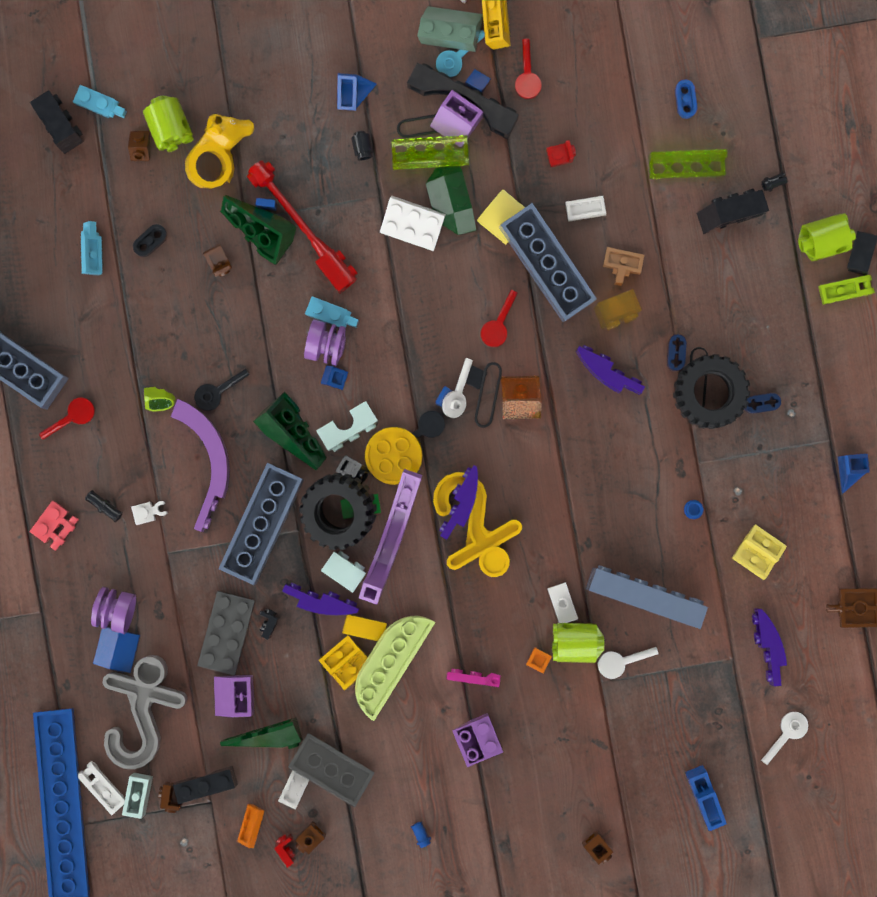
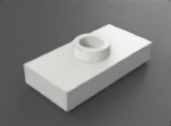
(585, 208)
(562, 603)
(293, 790)

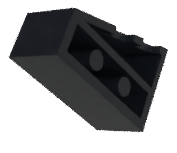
(57, 121)
(732, 210)

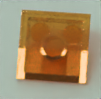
(521, 397)

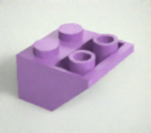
(456, 117)
(234, 696)
(477, 740)

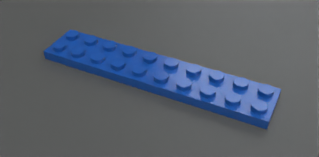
(61, 803)

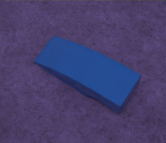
(705, 797)

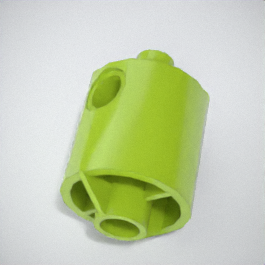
(167, 123)
(826, 237)
(577, 642)

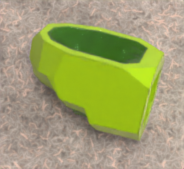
(158, 399)

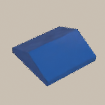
(116, 650)

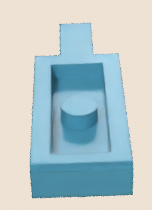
(98, 103)
(91, 249)
(330, 313)

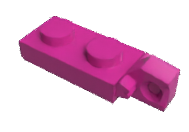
(474, 678)

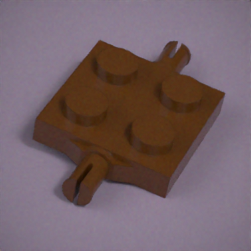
(856, 607)

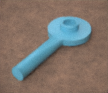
(451, 62)

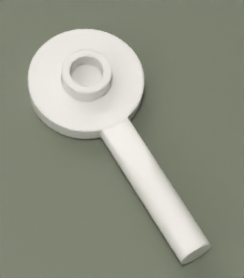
(455, 402)
(613, 664)
(793, 726)

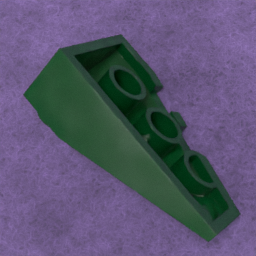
(264, 229)
(285, 427)
(276, 735)

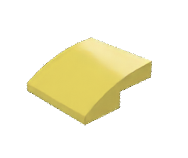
(499, 211)
(759, 552)

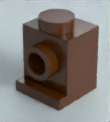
(313, 832)
(599, 856)

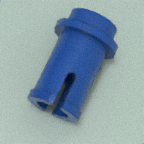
(421, 835)

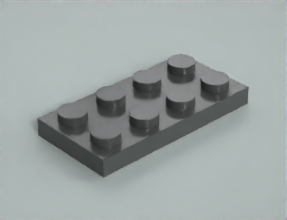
(226, 633)
(331, 770)

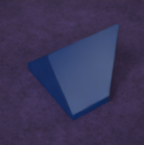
(352, 90)
(852, 469)

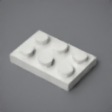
(412, 223)

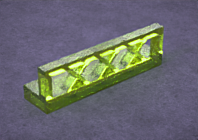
(430, 156)
(687, 157)

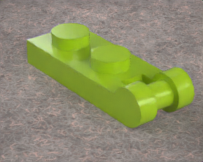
(846, 289)

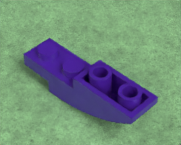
(600, 368)
(465, 495)
(328, 604)
(769, 638)

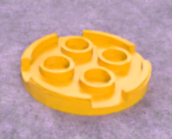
(392, 452)

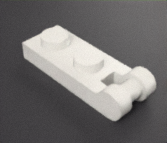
(102, 788)

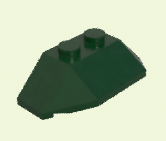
(450, 196)

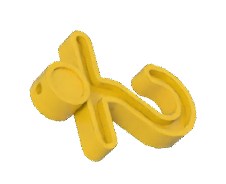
(480, 541)

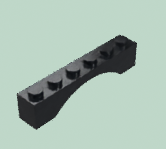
(428, 82)

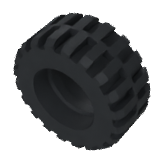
(734, 380)
(318, 525)

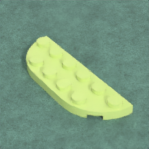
(389, 662)

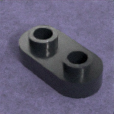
(148, 238)

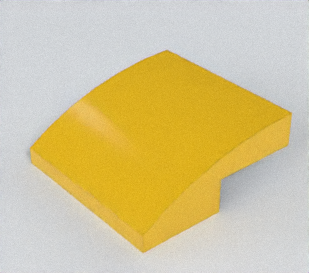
(344, 662)

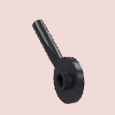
(209, 396)
(430, 425)

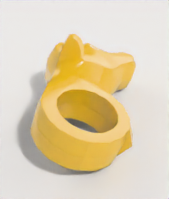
(219, 138)

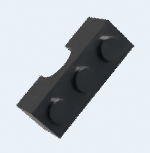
(206, 785)

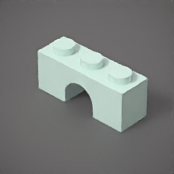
(334, 437)

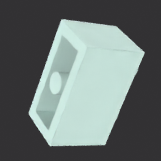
(344, 571)
(137, 795)

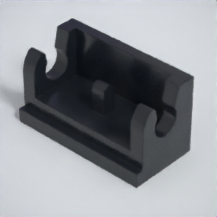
(862, 253)

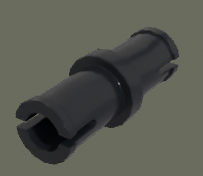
(103, 506)

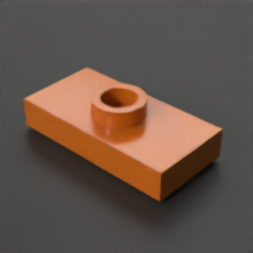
(250, 826)

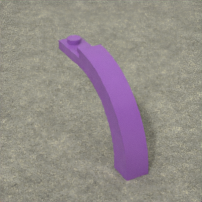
(218, 457)
(391, 538)

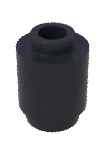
(362, 145)

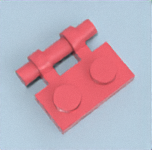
(50, 521)

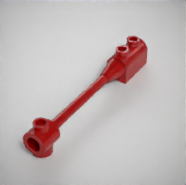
(330, 262)

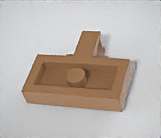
(622, 263)

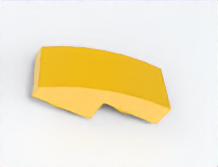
(363, 627)

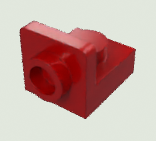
(561, 154)
(285, 853)

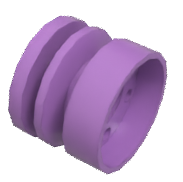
(324, 342)
(109, 608)

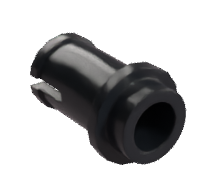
(773, 182)

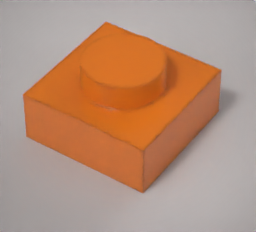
(538, 660)

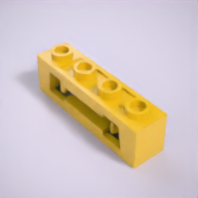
(496, 14)

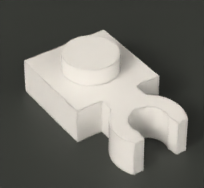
(146, 513)

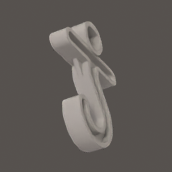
(141, 692)

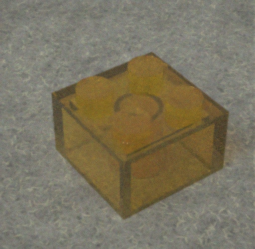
(617, 309)

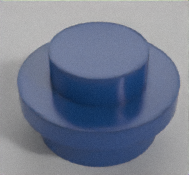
(693, 509)

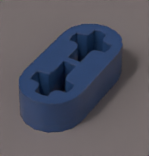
(672, 351)
(763, 408)

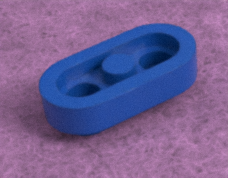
(686, 100)

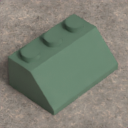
(450, 28)

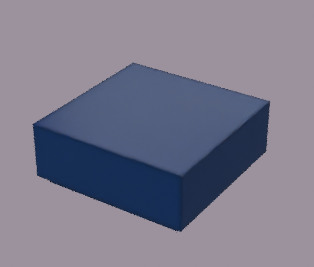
(266, 204)

